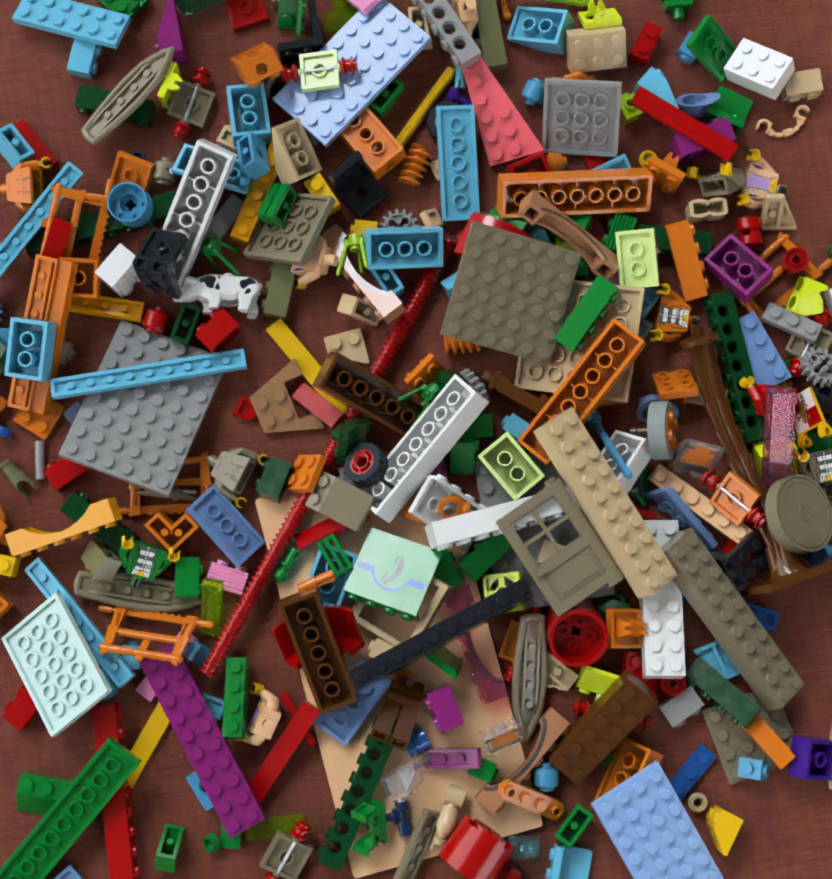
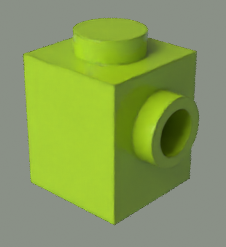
(628, 112)

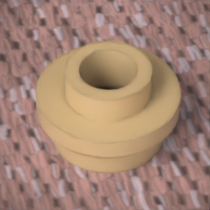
(703, 805)

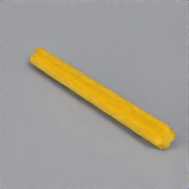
(425, 106)

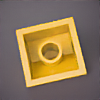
(723, 828)

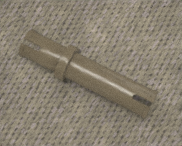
(177, 493)

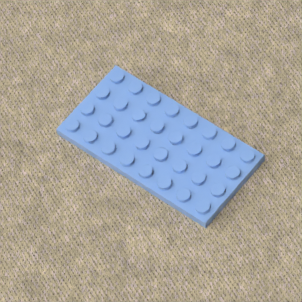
(382, 46)
(654, 829)

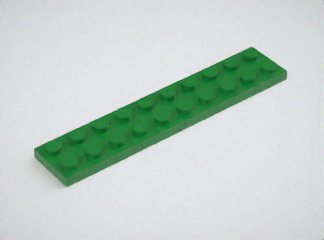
(71, 812)

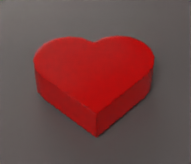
(245, 409)

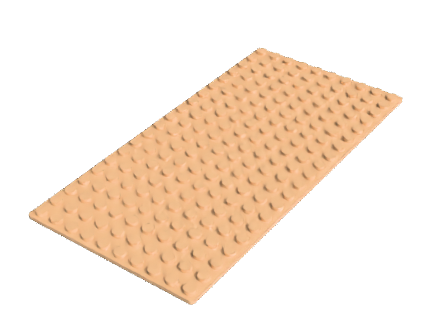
(341, 759)

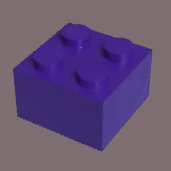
(812, 758)

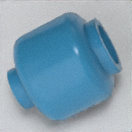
(533, 92)
(546, 776)

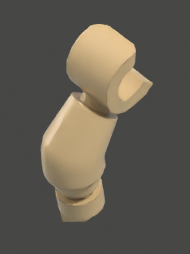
(448, 816)

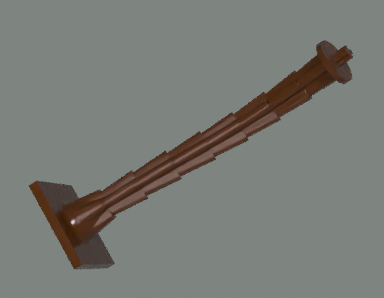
(783, 565)

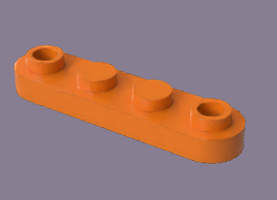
(531, 799)

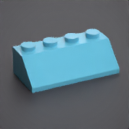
(237, 179)
(403, 247)

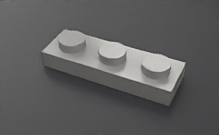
(791, 322)

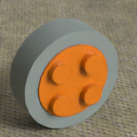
(660, 430)

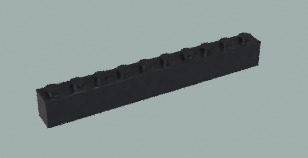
(440, 635)

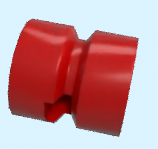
(750, 226)
(794, 261)
(672, 686)

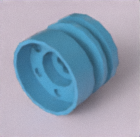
(122, 197)

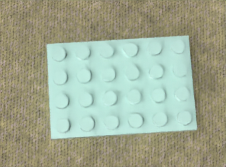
(56, 664)

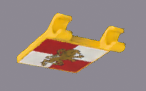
(809, 417)

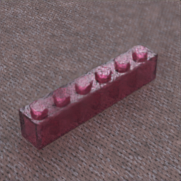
(778, 434)

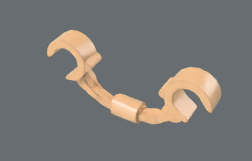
(787, 132)

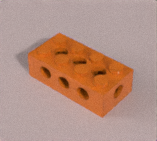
(261, 56)
(379, 139)

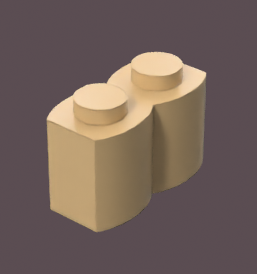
(710, 210)

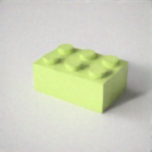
(511, 466)

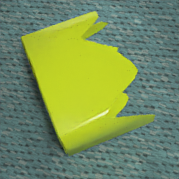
(806, 297)

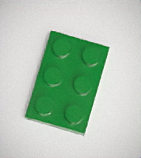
(711, 47)

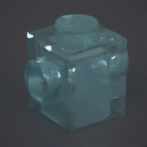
(525, 847)

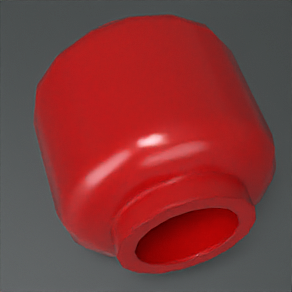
(156, 320)

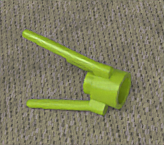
(356, 245)

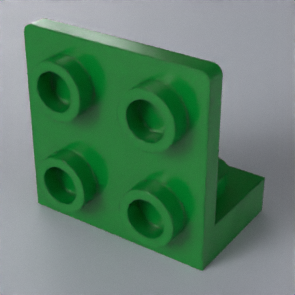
(290, 15)
(730, 106)

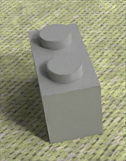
(679, 707)

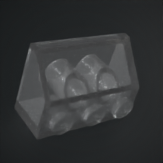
(405, 779)

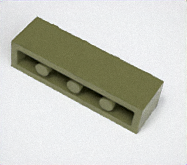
(490, 35)
(279, 291)

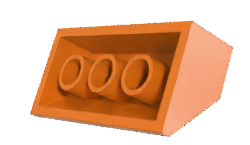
(627, 760)

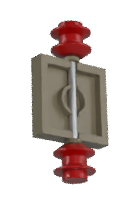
(191, 104)
(797, 347)
(287, 853)

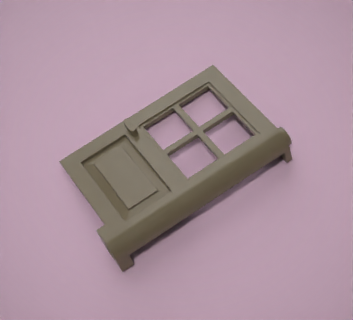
(574, 569)

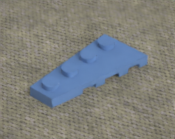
(764, 358)
(670, 502)

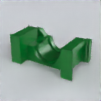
(375, 817)

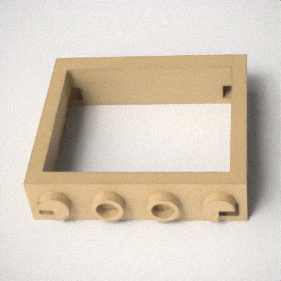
(425, 622)

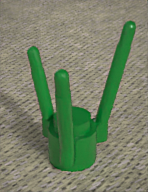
(212, 247)
(428, 394)

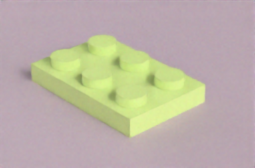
(637, 258)

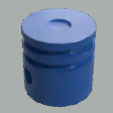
(418, 743)

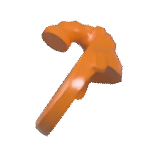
(462, 506)

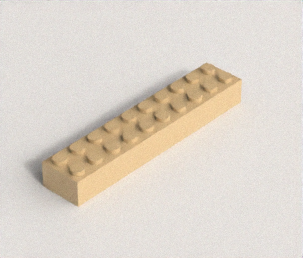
(605, 503)

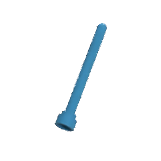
(595, 422)

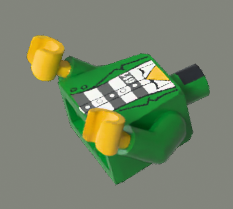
(144, 560)

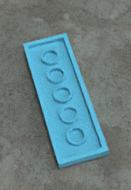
(74, 20)
(457, 162)

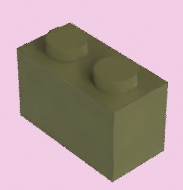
(101, 561)

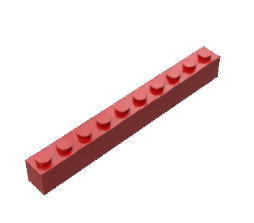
(118, 812)

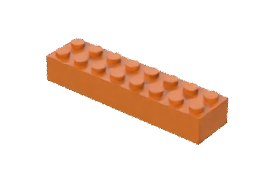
(578, 190)
(588, 381)

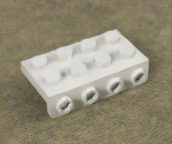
(429, 496)

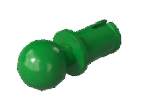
(282, 574)

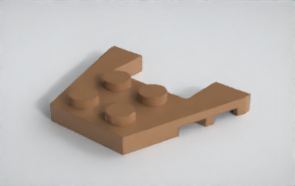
(275, 406)

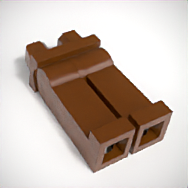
(511, 393)
(409, 702)

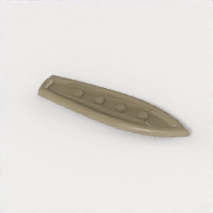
(127, 96)
(152, 596)
(530, 672)

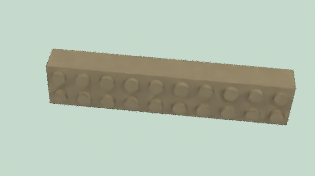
(731, 621)

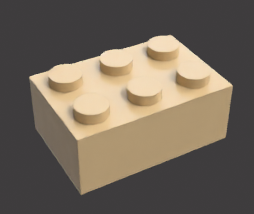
(596, 49)

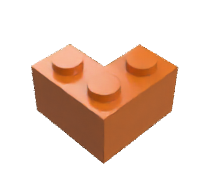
(171, 533)

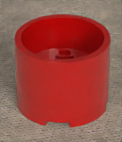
(577, 646)
(476, 850)

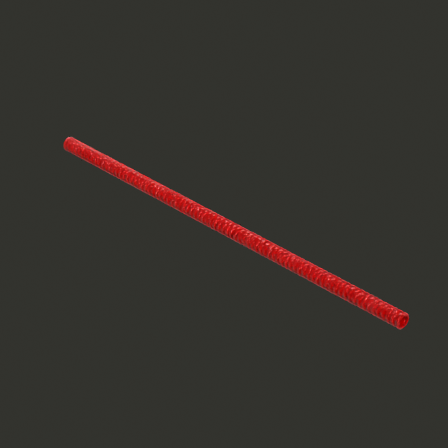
(298, 511)

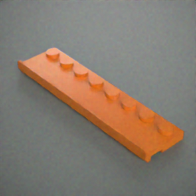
(47, 301)

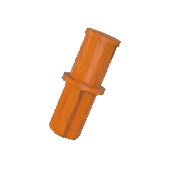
(319, 580)

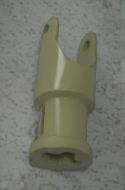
(16, 476)

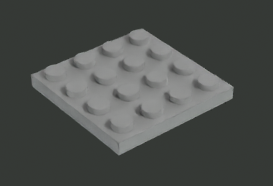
(581, 117)

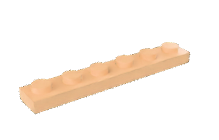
(699, 504)

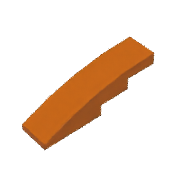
(769, 742)

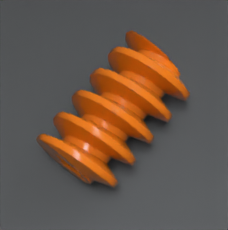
(414, 165)
(455, 344)

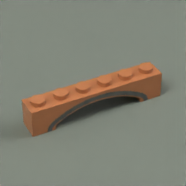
(539, 211)
(386, 303)
(551, 727)

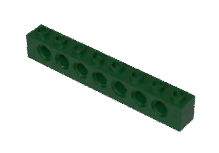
(739, 357)
(336, 859)

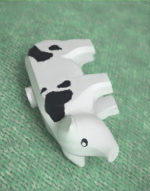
(222, 290)

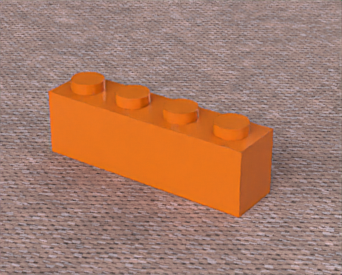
(686, 260)

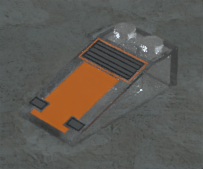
(694, 457)
(501, 735)

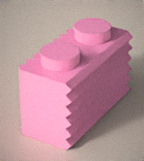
(234, 579)

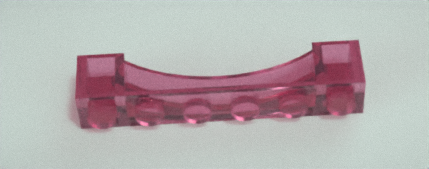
(490, 686)

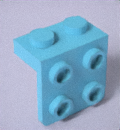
(568, 863)

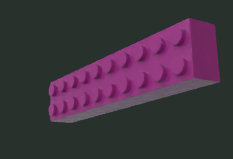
(203, 743)

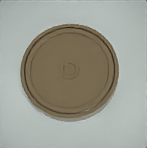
(799, 514)

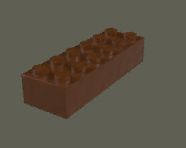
(367, 394)
(318, 649)
(602, 727)

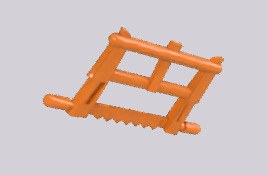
(79, 196)
(811, 272)
(205, 481)
(181, 642)

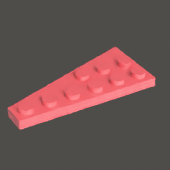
(500, 123)

